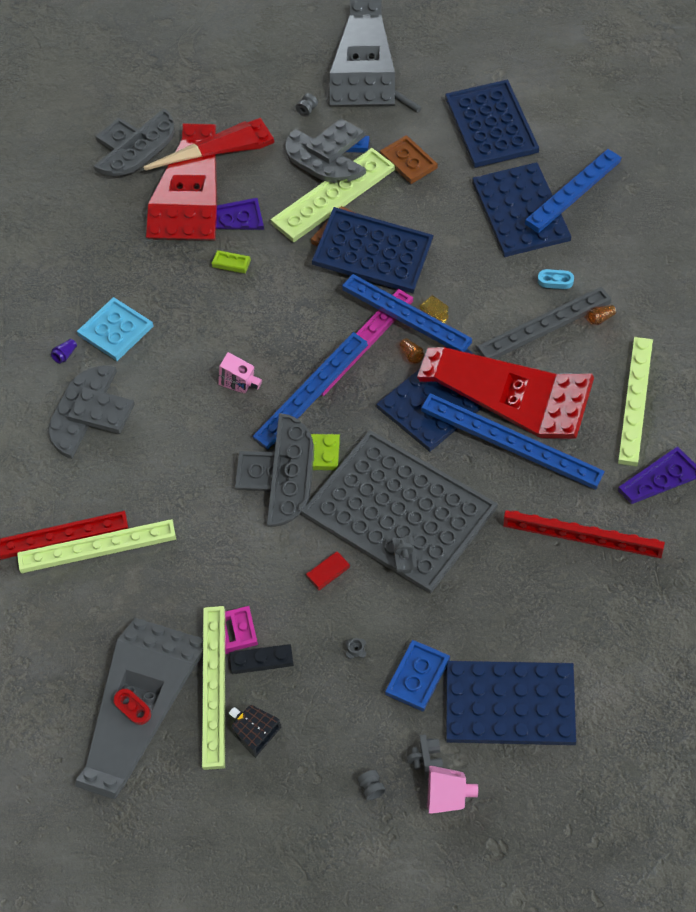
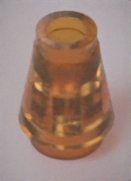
(600, 314)
(412, 351)

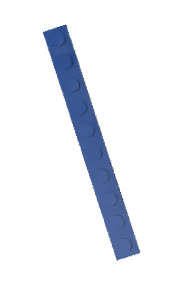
(513, 441)

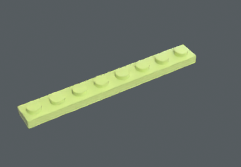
(635, 402)
(96, 546)
(213, 688)

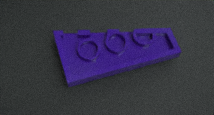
(240, 215)
(664, 474)

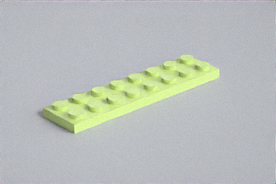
(319, 202)

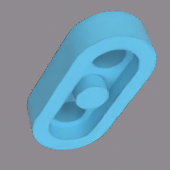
(556, 279)

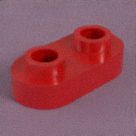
(133, 707)

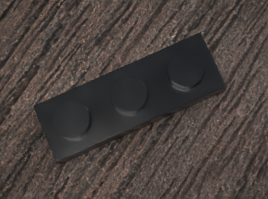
(261, 659)

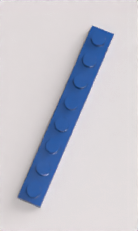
(572, 191)
(406, 314)
(313, 387)

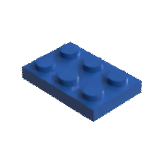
(417, 675)

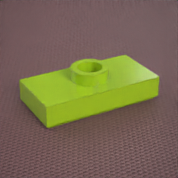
(231, 261)

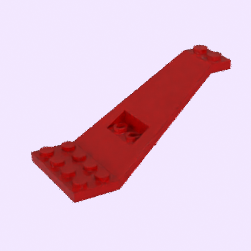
(528, 397)

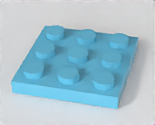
(115, 329)

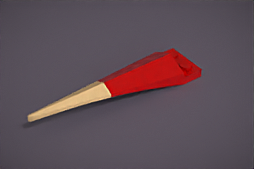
(237, 138)

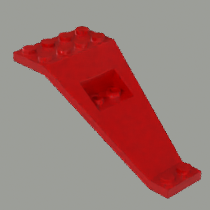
(186, 211)

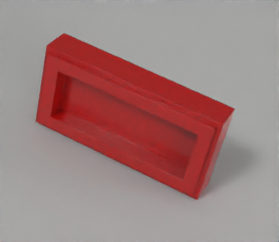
(328, 570)

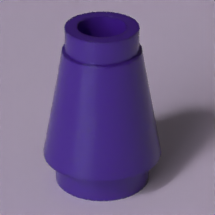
(63, 351)

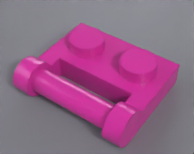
(243, 629)

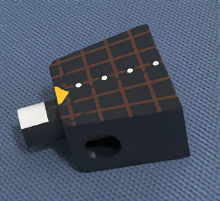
(253, 728)

